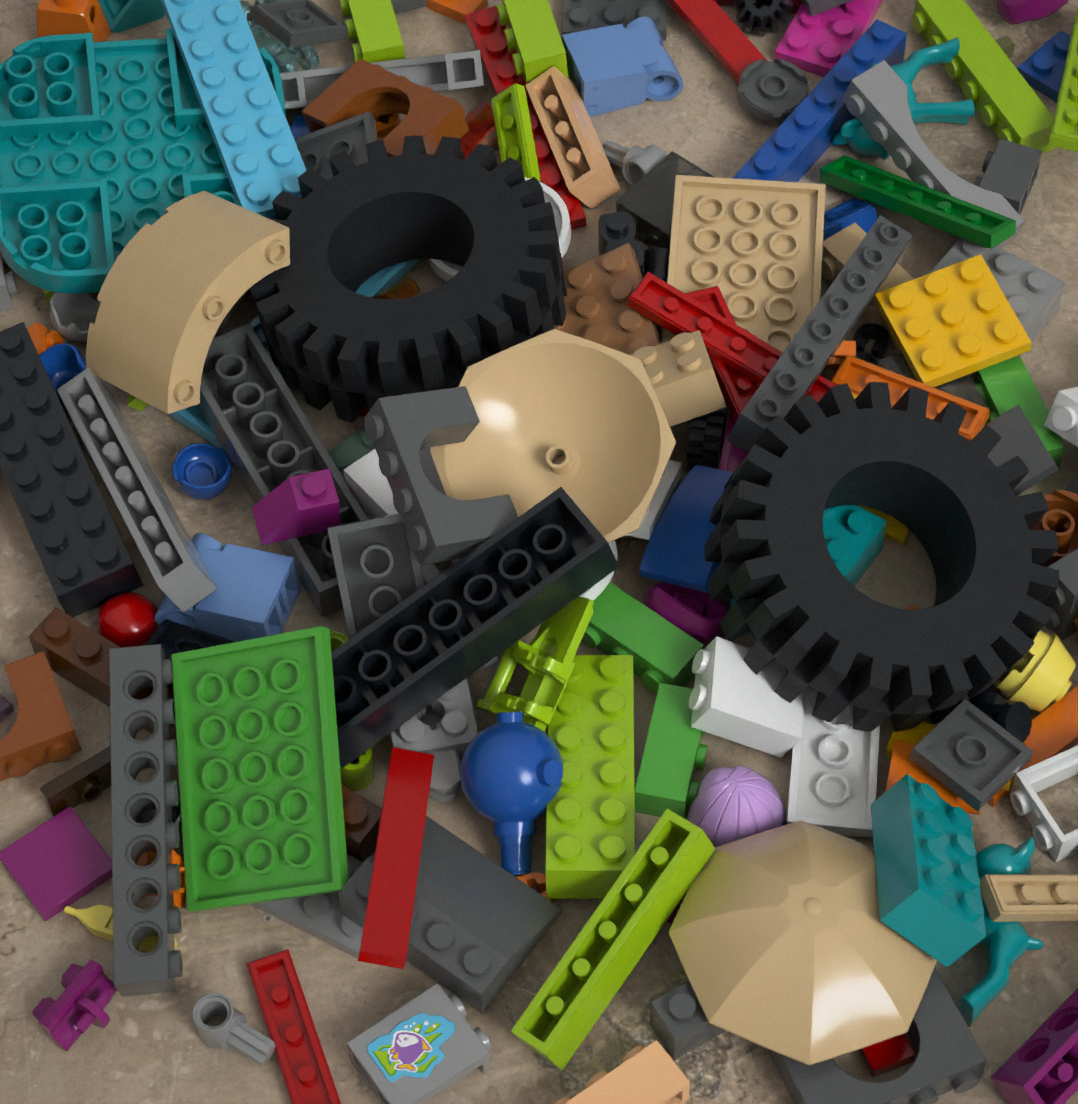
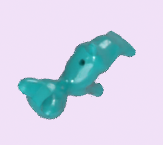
(858, 136)
(1003, 940)

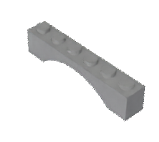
(435, 71)
(882, 105)

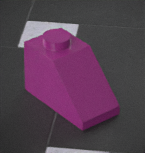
(298, 508)

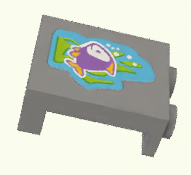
(420, 1049)

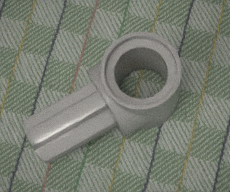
(634, 161)
(233, 1031)

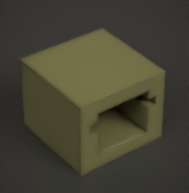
(1006, 45)

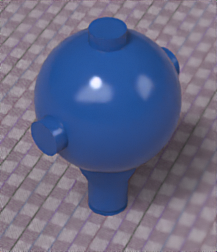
(510, 779)

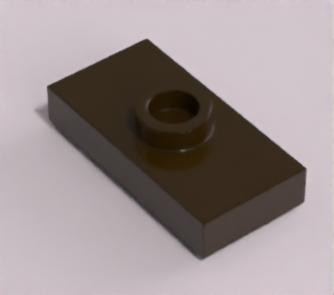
(79, 784)

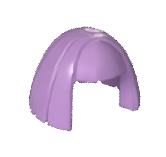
(736, 805)

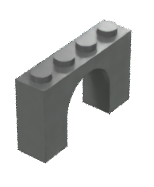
(435, 523)
(944, 1062)

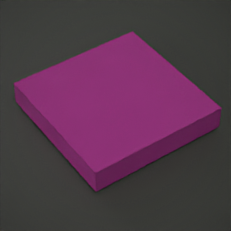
(57, 863)

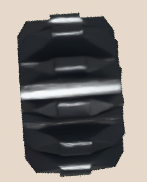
(762, 17)

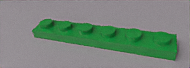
(918, 202)

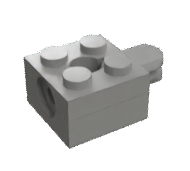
(445, 732)

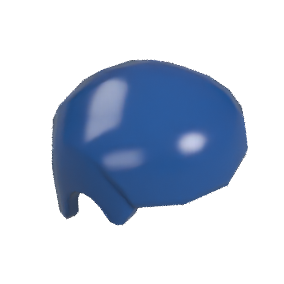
(62, 364)
(202, 471)

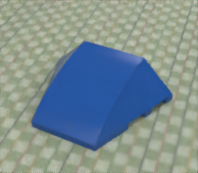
(680, 535)

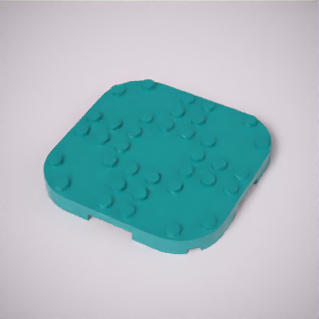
(96, 151)

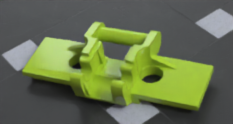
(546, 673)

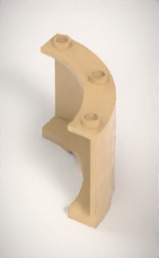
(174, 293)

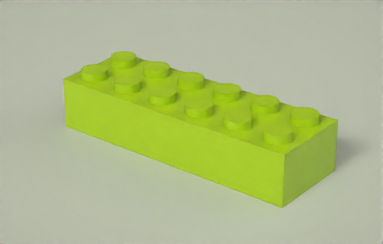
(594, 811)

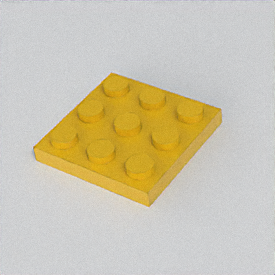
(952, 322)

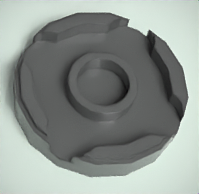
(772, 89)

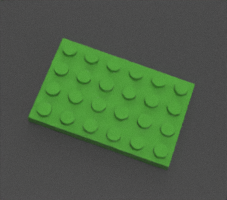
(259, 771)

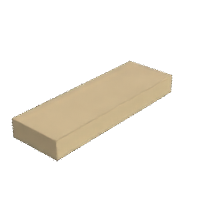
(1030, 897)

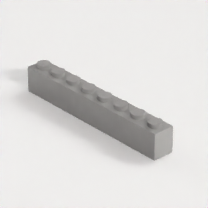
(137, 491)

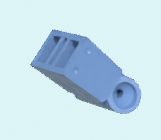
(621, 66)
(251, 595)

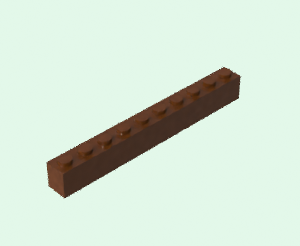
(83, 660)

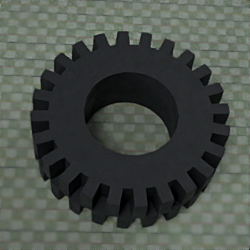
(398, 212)
(937, 487)

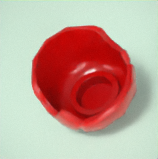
(127, 619)

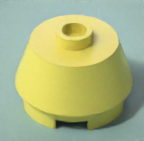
(1039, 674)

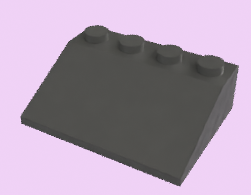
(467, 918)

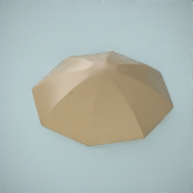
(566, 419)
(793, 945)

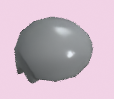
(73, 314)

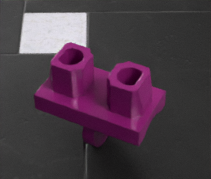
(79, 1005)

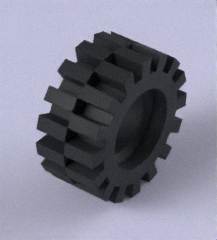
(706, 439)

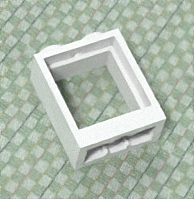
(1027, 802)

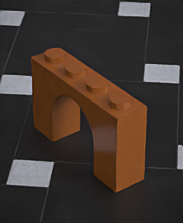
(376, 90)
(42, 723)

